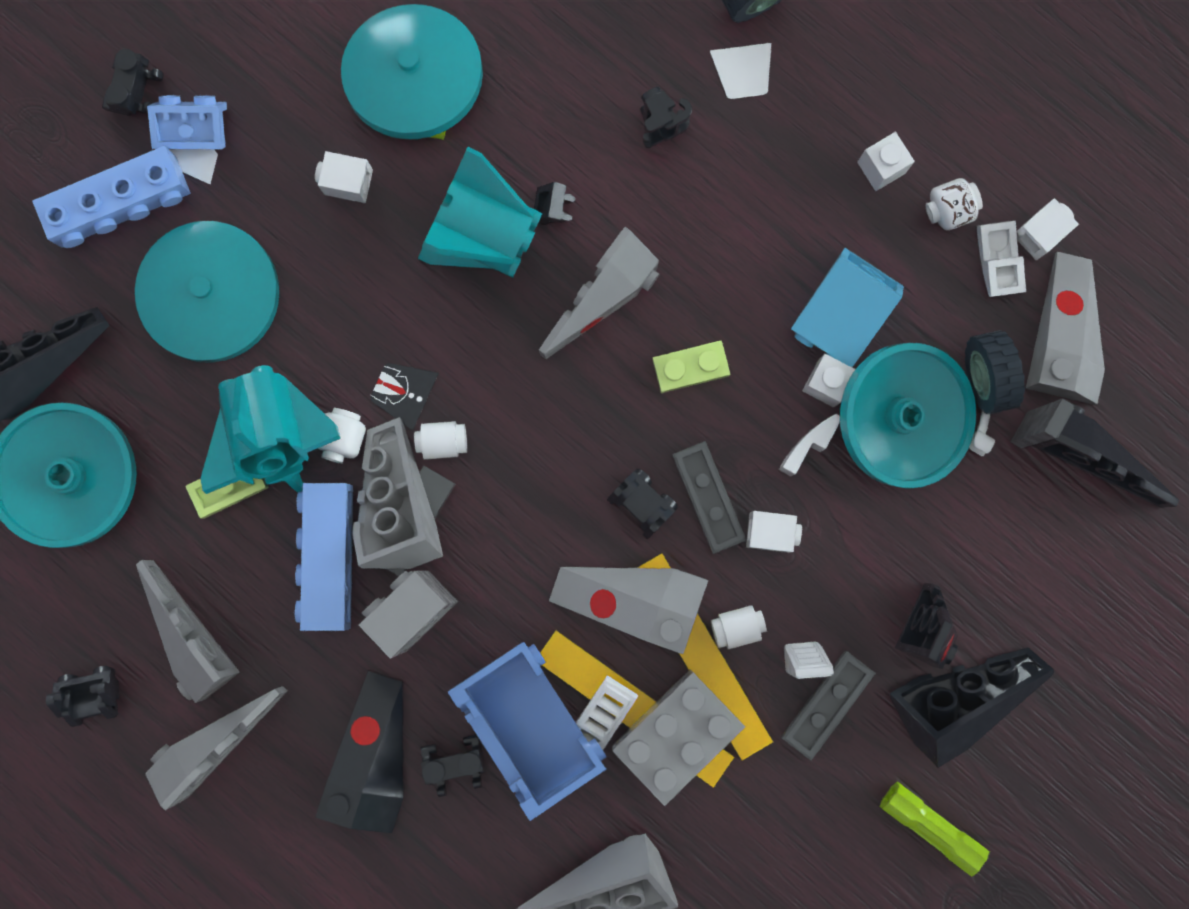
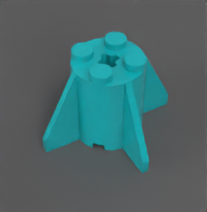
(480, 221)
(263, 432)

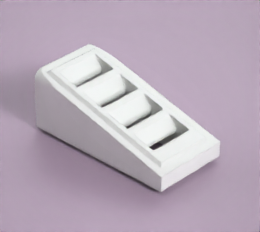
(807, 660)
(594, 730)

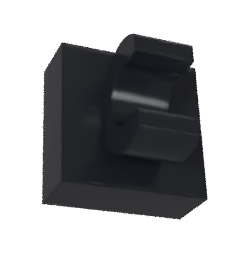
(550, 202)

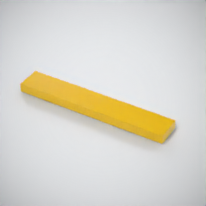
(711, 668)
(587, 674)

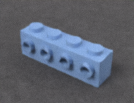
(112, 198)
(325, 557)

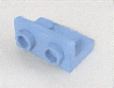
(187, 123)

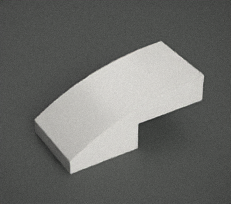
(1000, 260)
(817, 438)

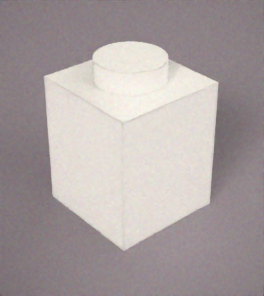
(885, 161)
(344, 176)
(1046, 228)
(828, 380)
(773, 531)

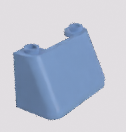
(528, 730)

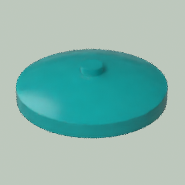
(412, 71)
(207, 291)
(908, 415)
(64, 475)

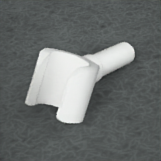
(981, 442)

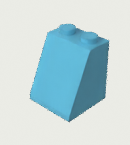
(847, 308)

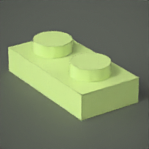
(691, 366)
(224, 497)

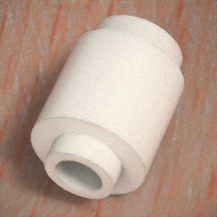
(441, 440)
(738, 627)

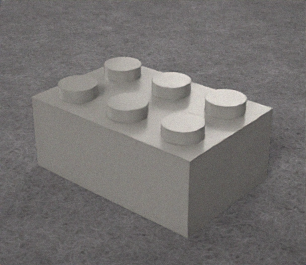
(407, 612)
(677, 737)

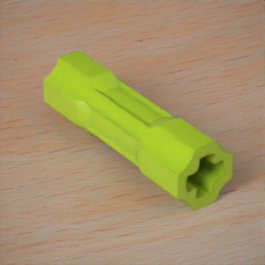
(933, 828)

